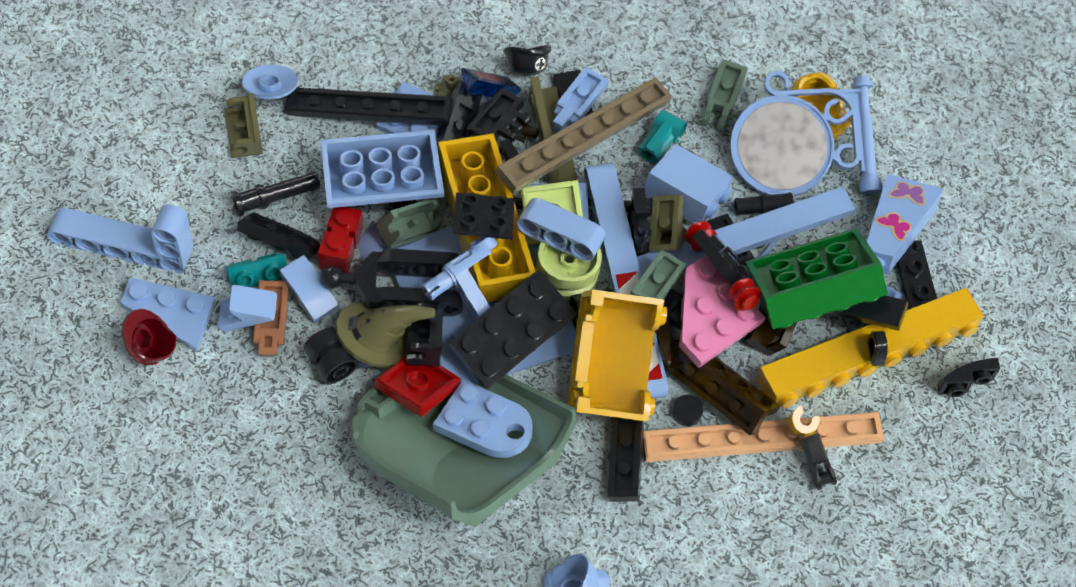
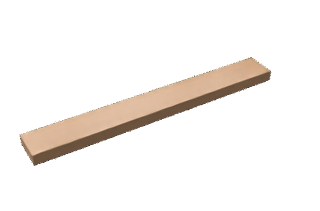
(770, 437)

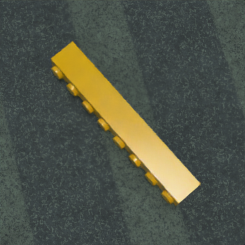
(848, 354)

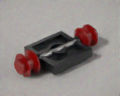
(743, 288)

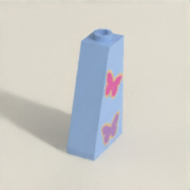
(900, 217)

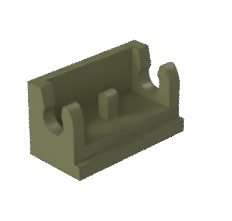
(243, 127)

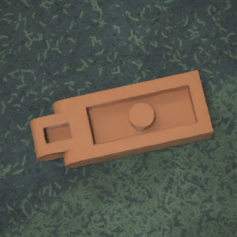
(272, 333)

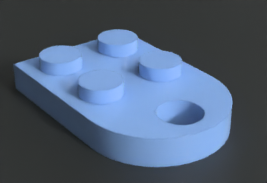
(484, 420)

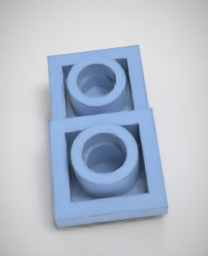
(310, 292)

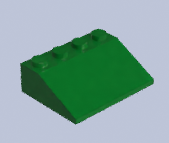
(817, 278)

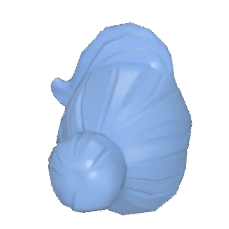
(576, 572)

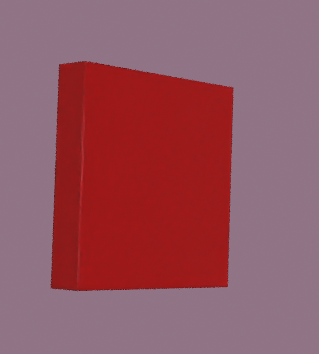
(417, 386)

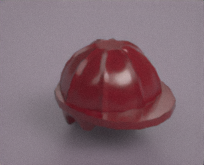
(147, 337)

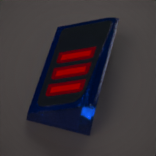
(487, 83)

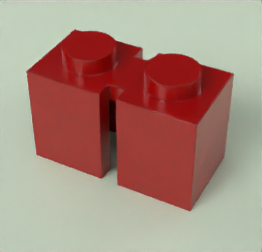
(337, 245)

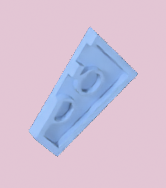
(181, 310)

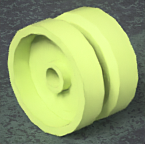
(567, 272)

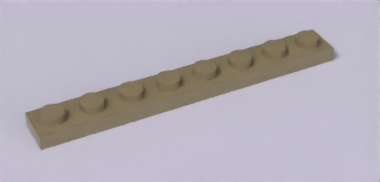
(582, 135)

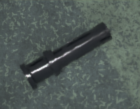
(263, 195)

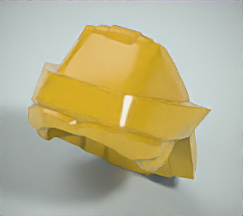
(817, 81)

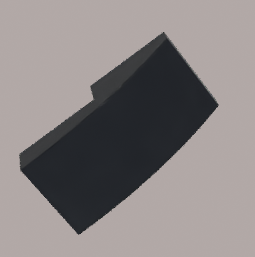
(961, 379)

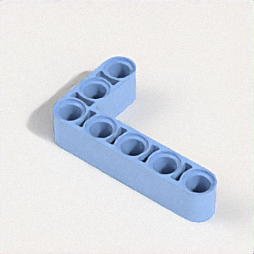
(162, 247)

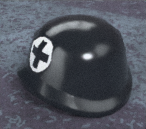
(527, 61)

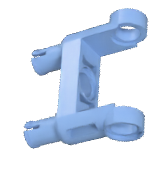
(456, 275)

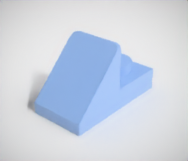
(246, 308)

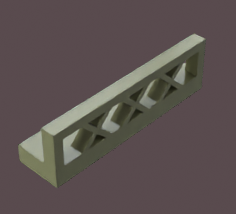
(543, 106)

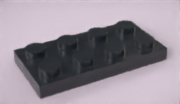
(512, 329)

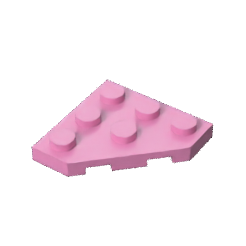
(708, 314)

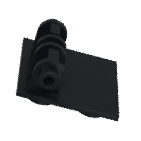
(483, 216)

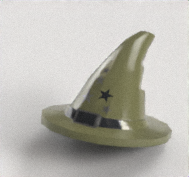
(378, 334)

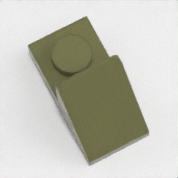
(667, 223)

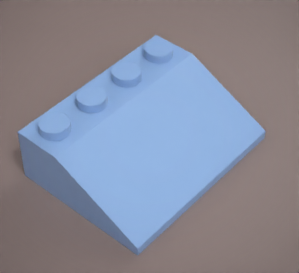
(381, 168)

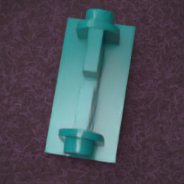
(250, 272)

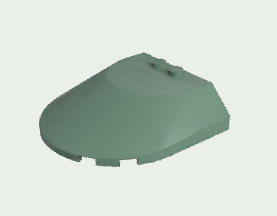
(448, 473)

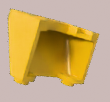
(614, 354)

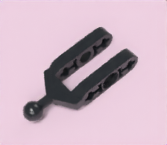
(400, 263)

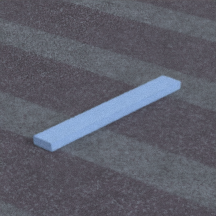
(770, 226)

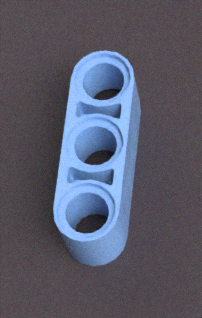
(561, 229)

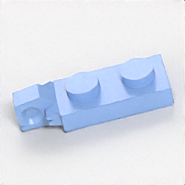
(578, 98)

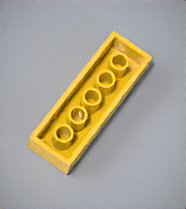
(469, 167)

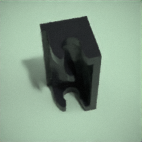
(425, 338)

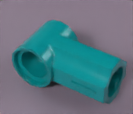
(663, 134)

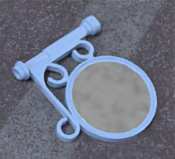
(789, 145)

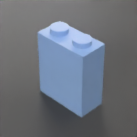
(694, 179)

